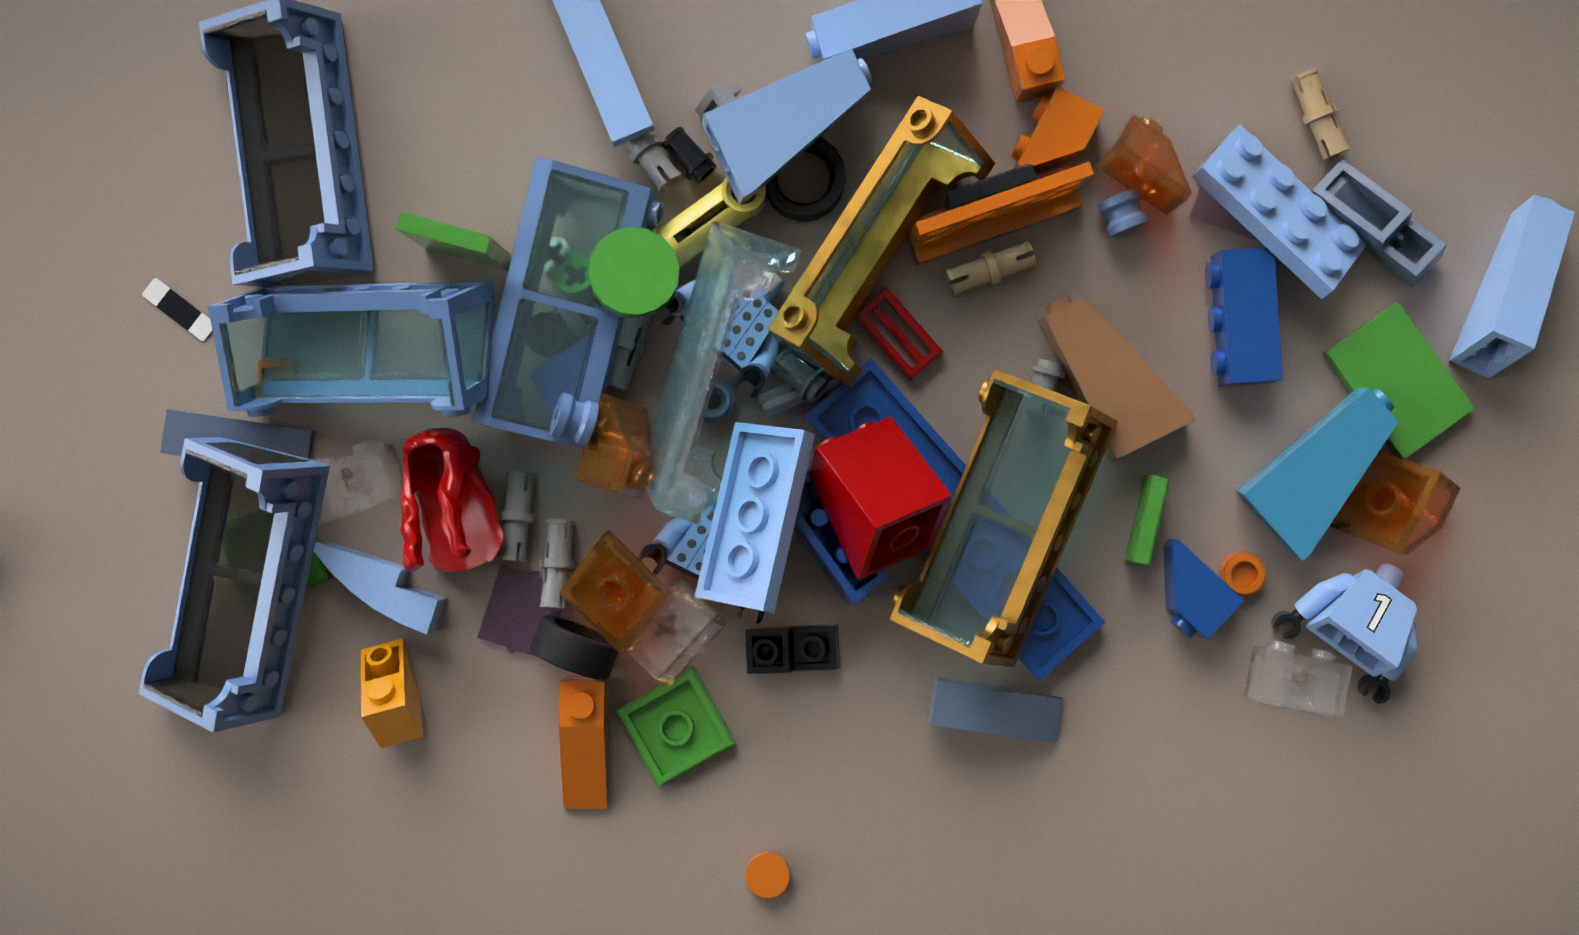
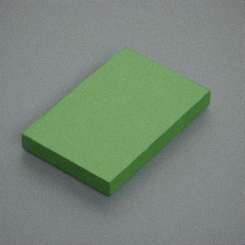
(454, 241)
(1401, 364)

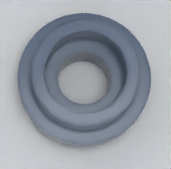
(727, 405)

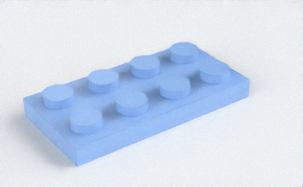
(1280, 211)
(755, 516)

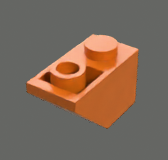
(1061, 130)

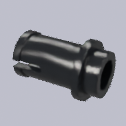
(689, 155)

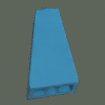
(1317, 473)

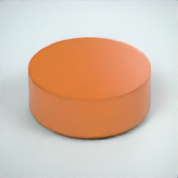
(1243, 573)
(767, 874)

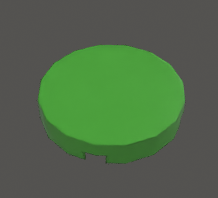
(633, 272)

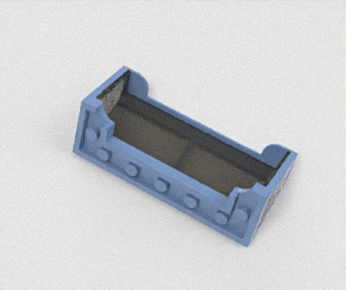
(292, 143)
(239, 584)

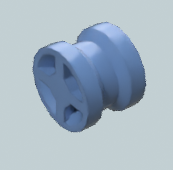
(1123, 212)
(574, 419)

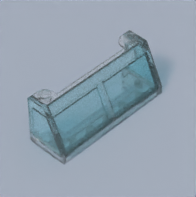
(731, 268)

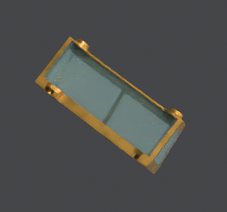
(923, 153)
(1006, 521)

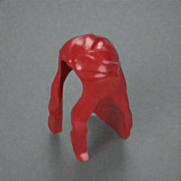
(454, 503)

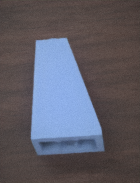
(887, 25)
(778, 122)
(1515, 289)

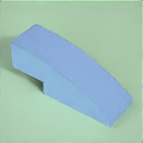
(382, 586)

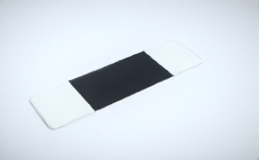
(178, 309)

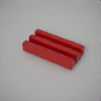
(884, 344)

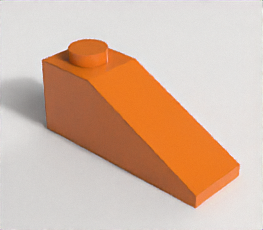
(1028, 47)
(584, 741)

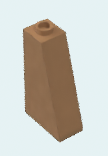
(1111, 376)

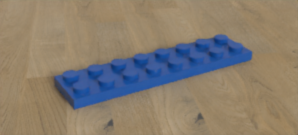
(1064, 614)

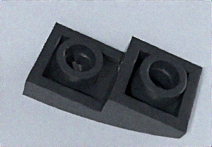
(792, 648)

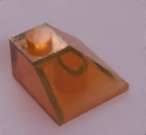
(1147, 161)
(619, 449)
(1397, 504)
(615, 592)

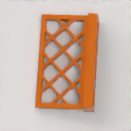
(999, 214)

